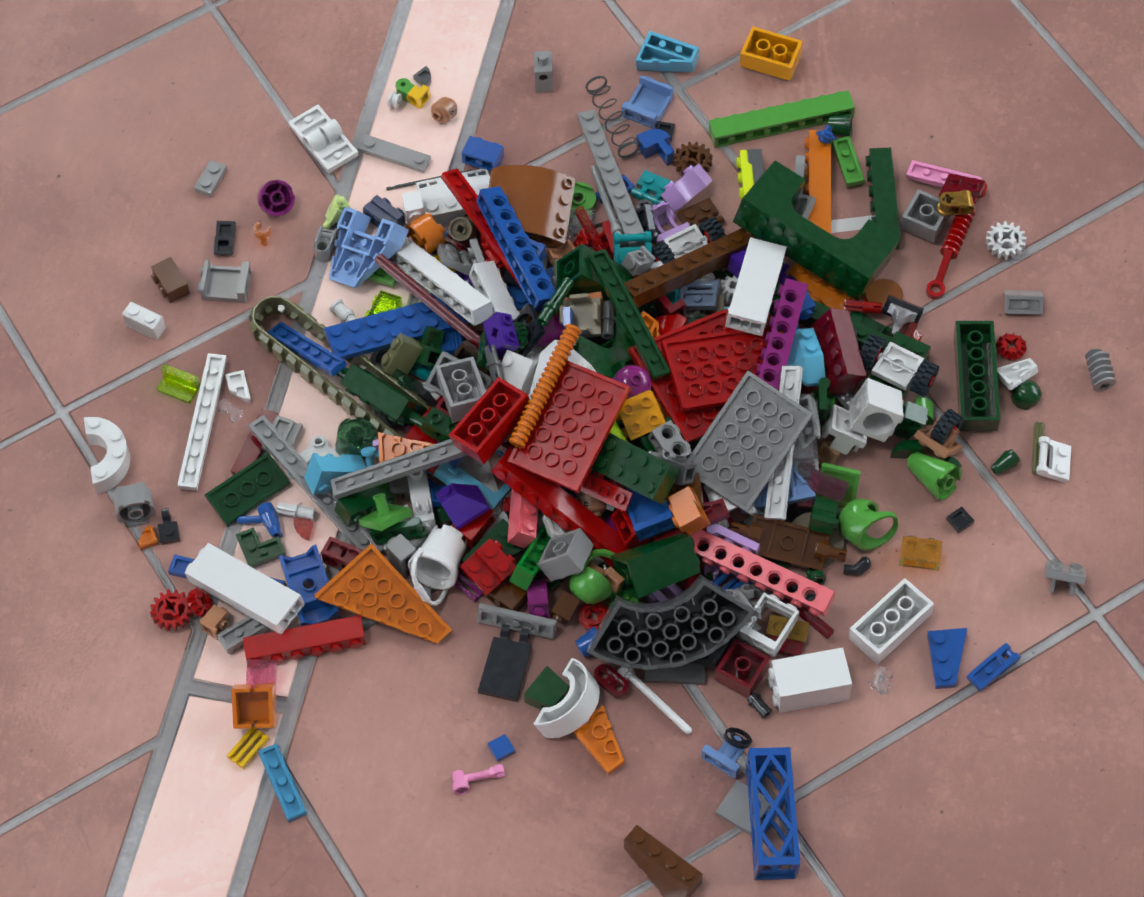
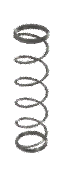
(620, 146)

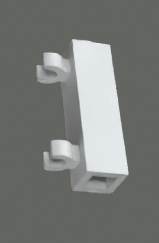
(421, 499)

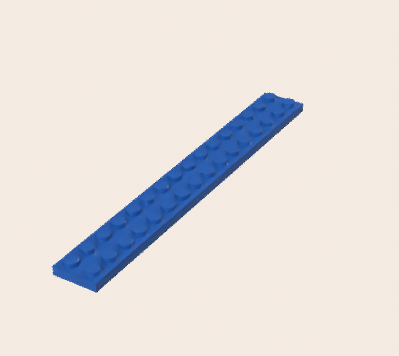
(378, 330)

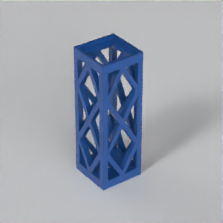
(765, 761)

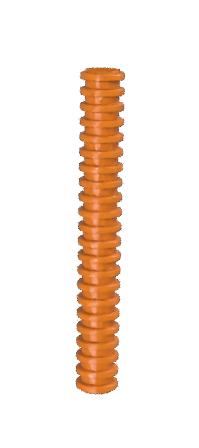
(545, 385)

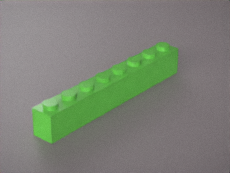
(779, 119)

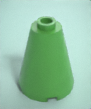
(935, 474)

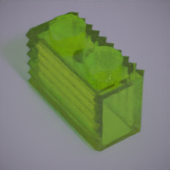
(384, 302)

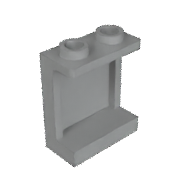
(225, 282)

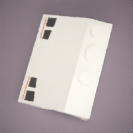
(441, 202)

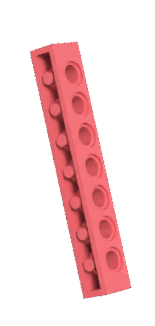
(817, 607)

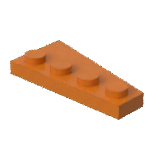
(829, 294)

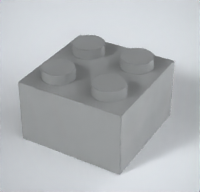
(922, 217)
(565, 554)

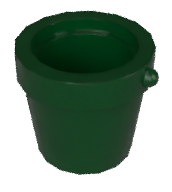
(841, 125)

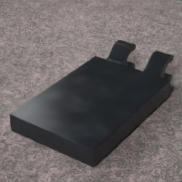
(506, 665)

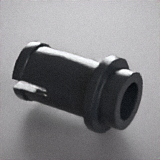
(759, 705)

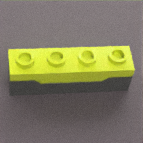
(751, 169)

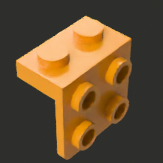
(640, 415)

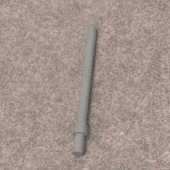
(615, 227)

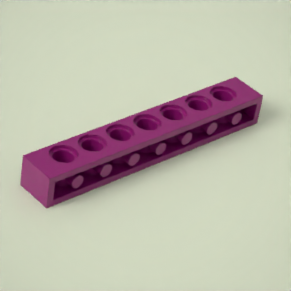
(795, 292)

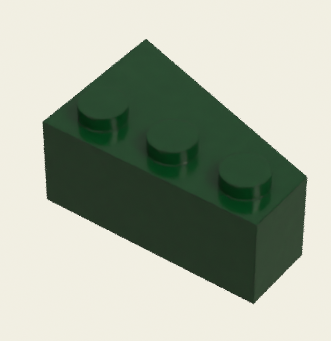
(498, 533)

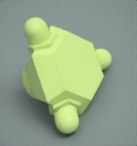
(335, 210)

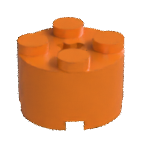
(426, 233)

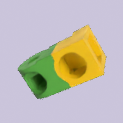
(411, 93)

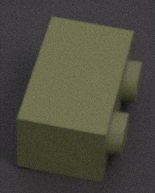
(401, 354)

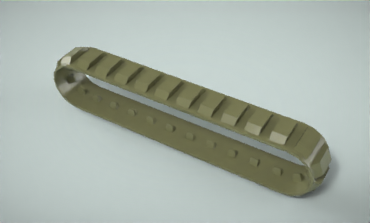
(279, 305)

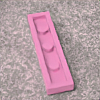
(932, 174)

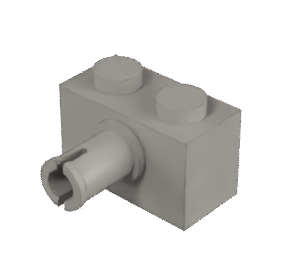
(400, 551)

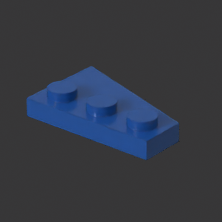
(945, 655)

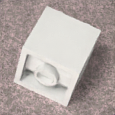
(876, 410)

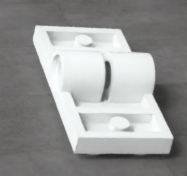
(323, 138)

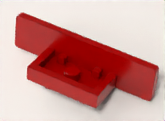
(607, 490)

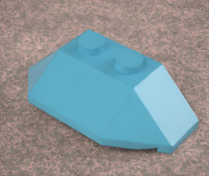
(807, 354)

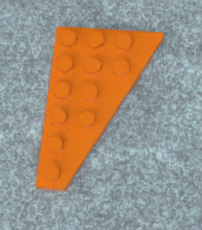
(380, 593)

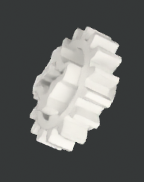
(1005, 239)

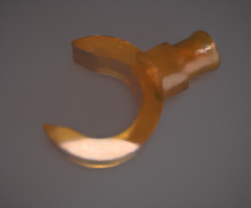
(262, 235)

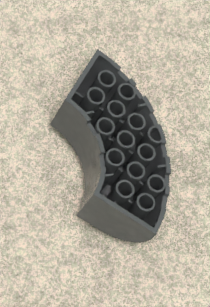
(670, 630)

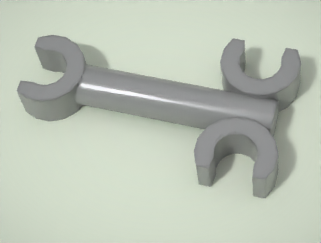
(745, 593)

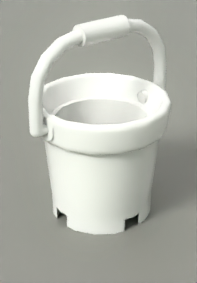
(437, 562)

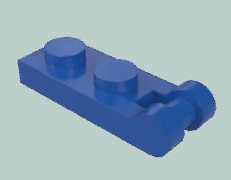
(993, 667)

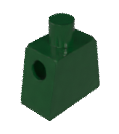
(546, 690)

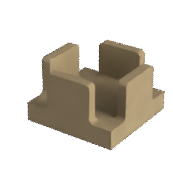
(586, 314)

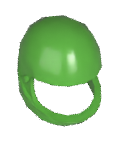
(856, 520)
(589, 584)

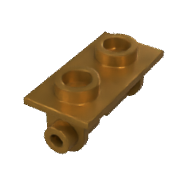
(777, 624)

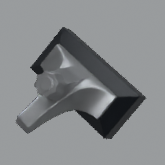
(901, 312)

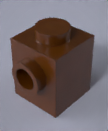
(564, 607)

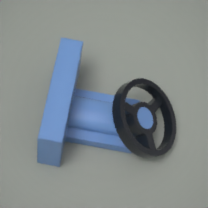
(729, 752)

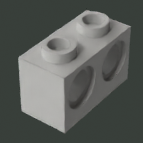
(675, 441)

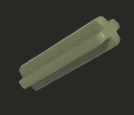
(1039, 428)

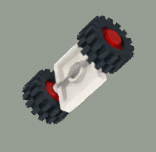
(688, 240)
(898, 365)

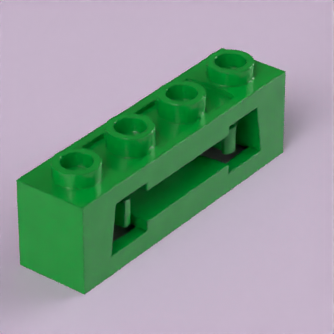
(527, 567)

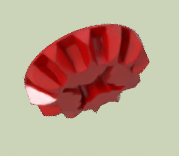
(1012, 353)
(196, 605)
(585, 613)

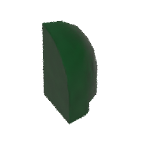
(906, 448)

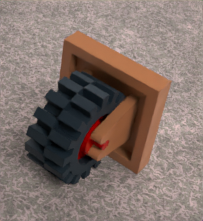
(942, 434)

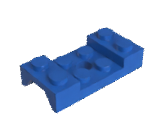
(303, 569)

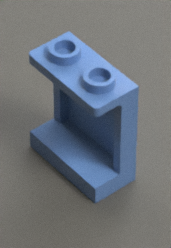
(648, 102)

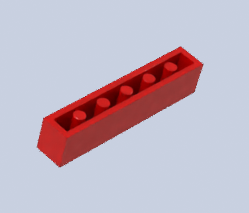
(306, 640)

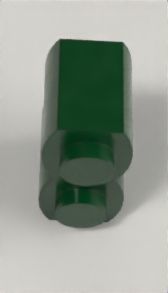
(824, 515)

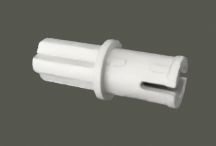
(296, 511)

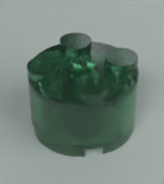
(354, 436)

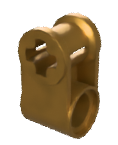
(958, 202)

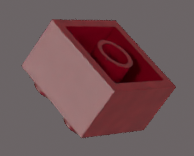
(742, 668)

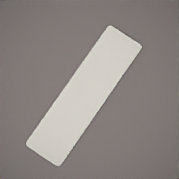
(849, 224)

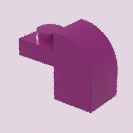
(538, 598)

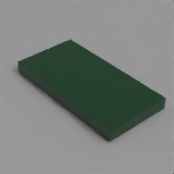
(247, 489)

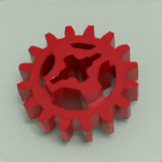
(166, 617)

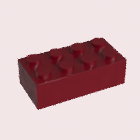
(840, 351)

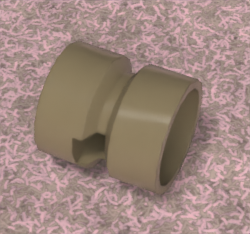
(463, 229)

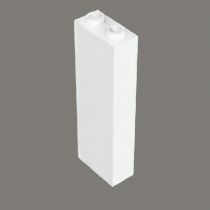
(755, 286)
(244, 588)

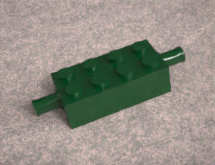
(382, 396)

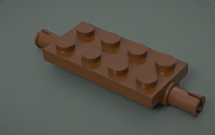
(790, 542)

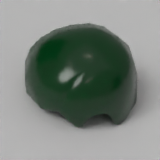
(1026, 394)

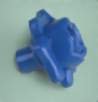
(826, 136)

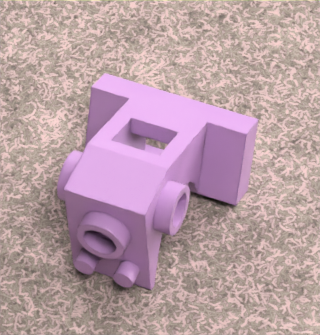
(664, 215)

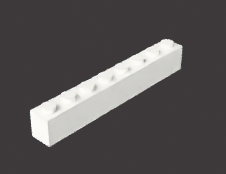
(443, 282)

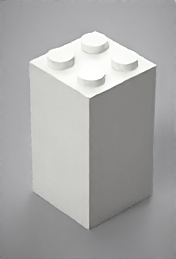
(810, 680)

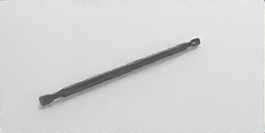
(414, 182)

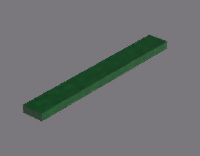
(629, 315)

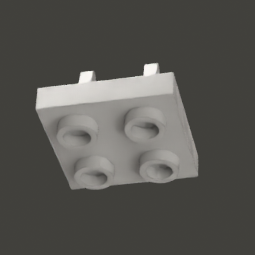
(1072, 573)

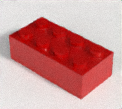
(490, 420)

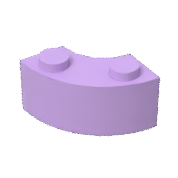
(686, 187)

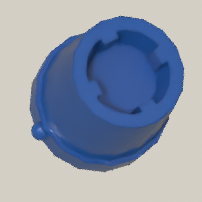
(584, 641)

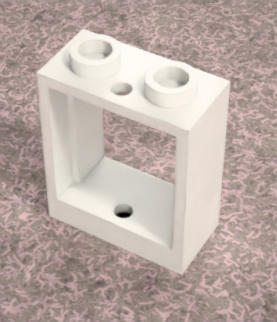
(761, 641)

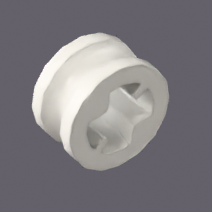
(394, 100)

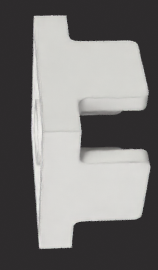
(839, 426)

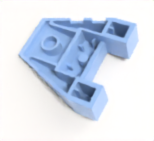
(357, 250)

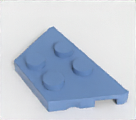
(798, 491)

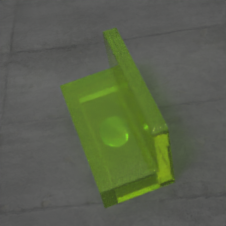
(178, 384)

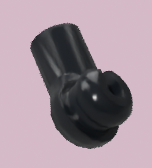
(859, 568)

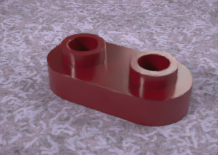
(612, 681)

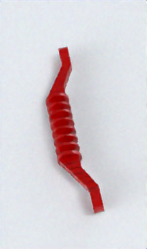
(950, 248)

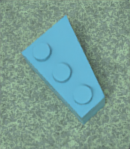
(666, 54)
(324, 468)

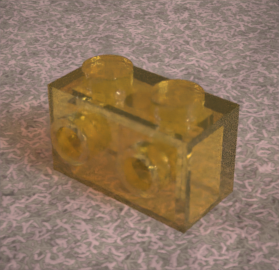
(920, 553)

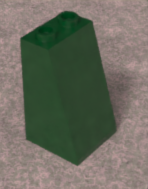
(656, 564)

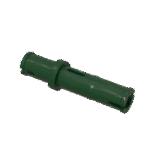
(551, 308)

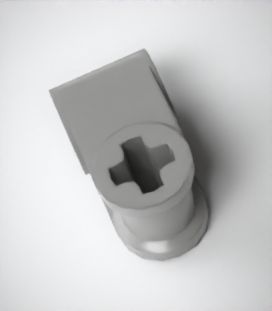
(325, 243)

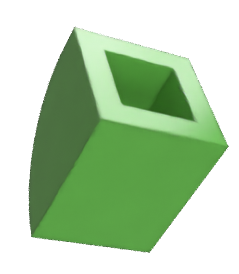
(922, 401)

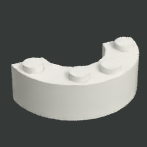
(116, 461)
(575, 707)

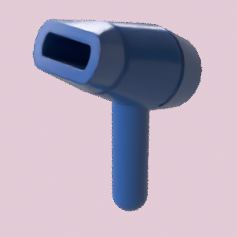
(267, 516)

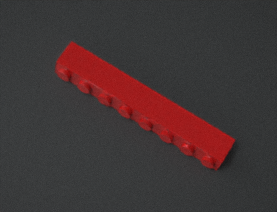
(559, 506)

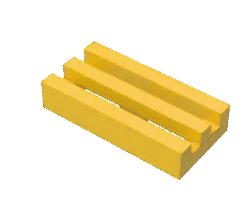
(264, 738)

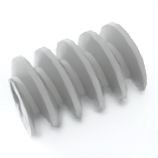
(1100, 369)

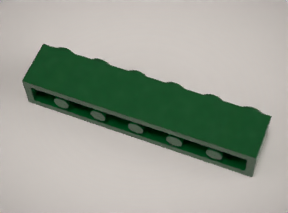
(883, 190)

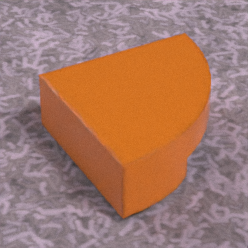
(148, 538)

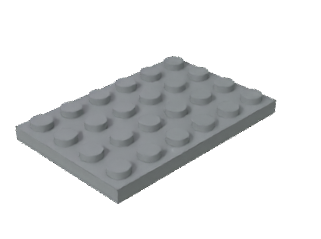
(748, 440)

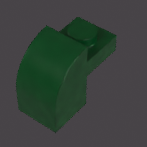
(431, 345)

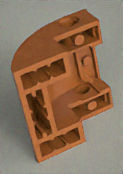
(539, 200)

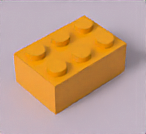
(771, 53)

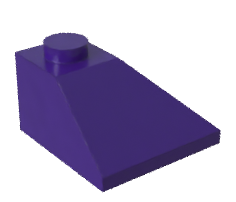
(462, 503)

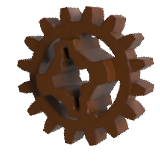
(692, 156)

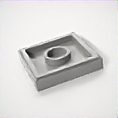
(736, 807)

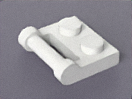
(1058, 461)

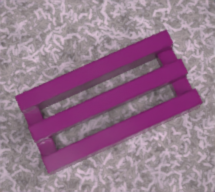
(474, 598)

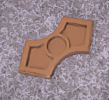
(611, 575)

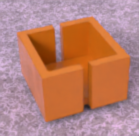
(254, 704)

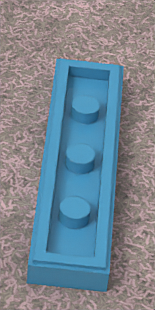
(282, 782)

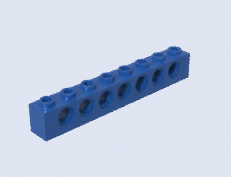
(516, 246)

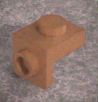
(557, 253)

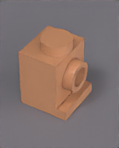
(215, 621)

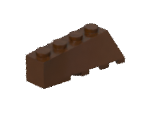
(662, 866)

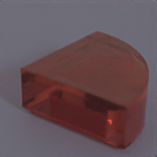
(303, 527)

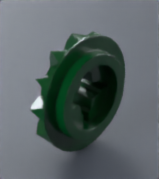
(522, 337)

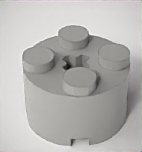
(133, 504)

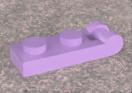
(734, 538)

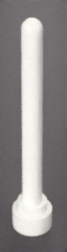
(629, 675)

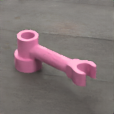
(461, 781)

